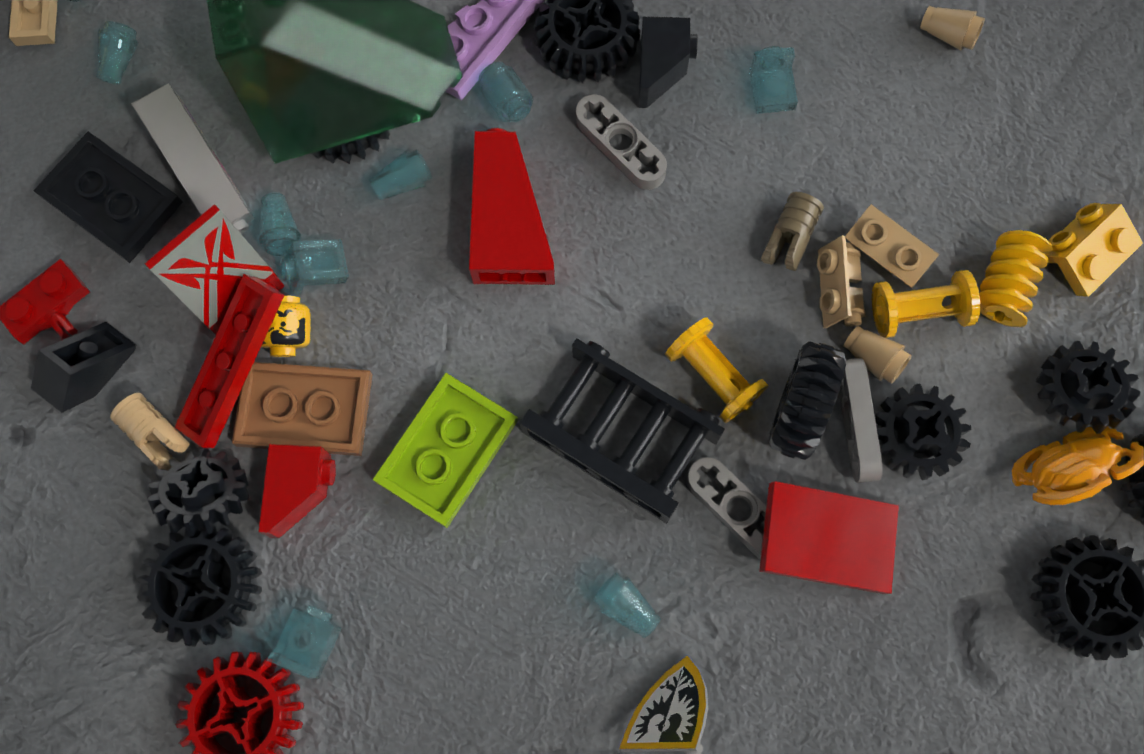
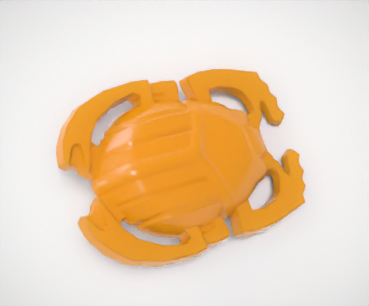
(1077, 467)

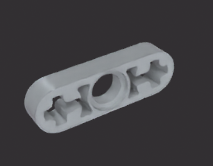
(622, 159)
(860, 423)
(708, 493)

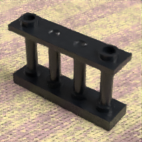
(620, 472)

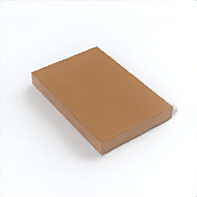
(303, 408)

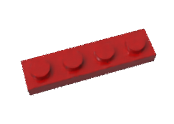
(229, 361)

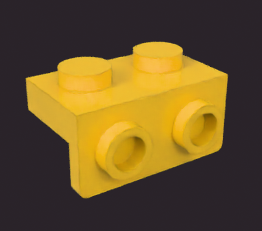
(1093, 246)

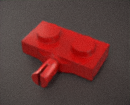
(44, 304)

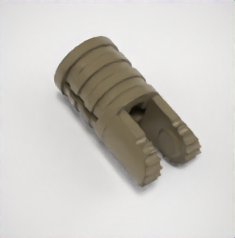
(795, 228)

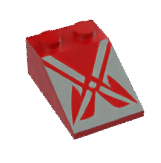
(207, 266)

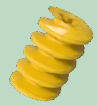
(1012, 277)

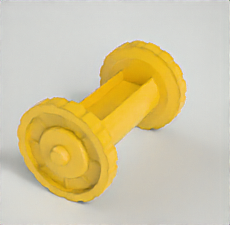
(926, 303)
(716, 369)

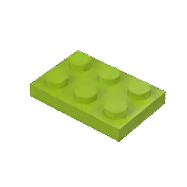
(446, 450)

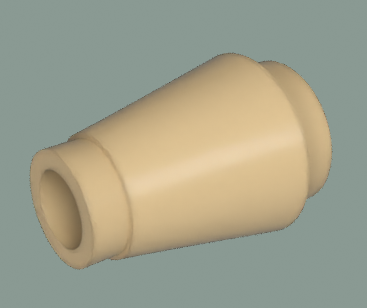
(953, 26)
(881, 355)

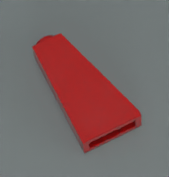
(506, 225)

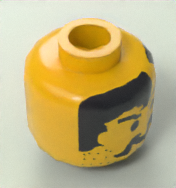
(289, 328)

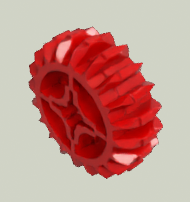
(231, 696)

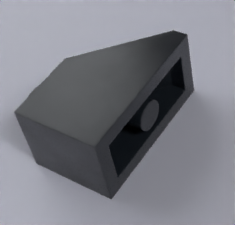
(664, 55)
(80, 365)

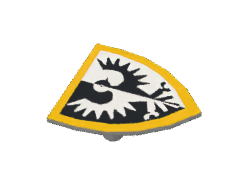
(670, 713)

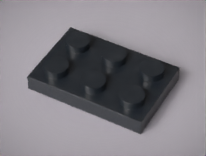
(108, 196)

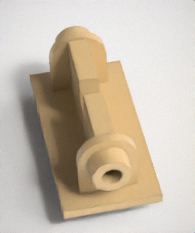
(891, 246)
(837, 266)

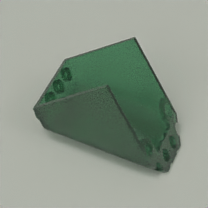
(332, 67)

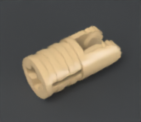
(147, 428)

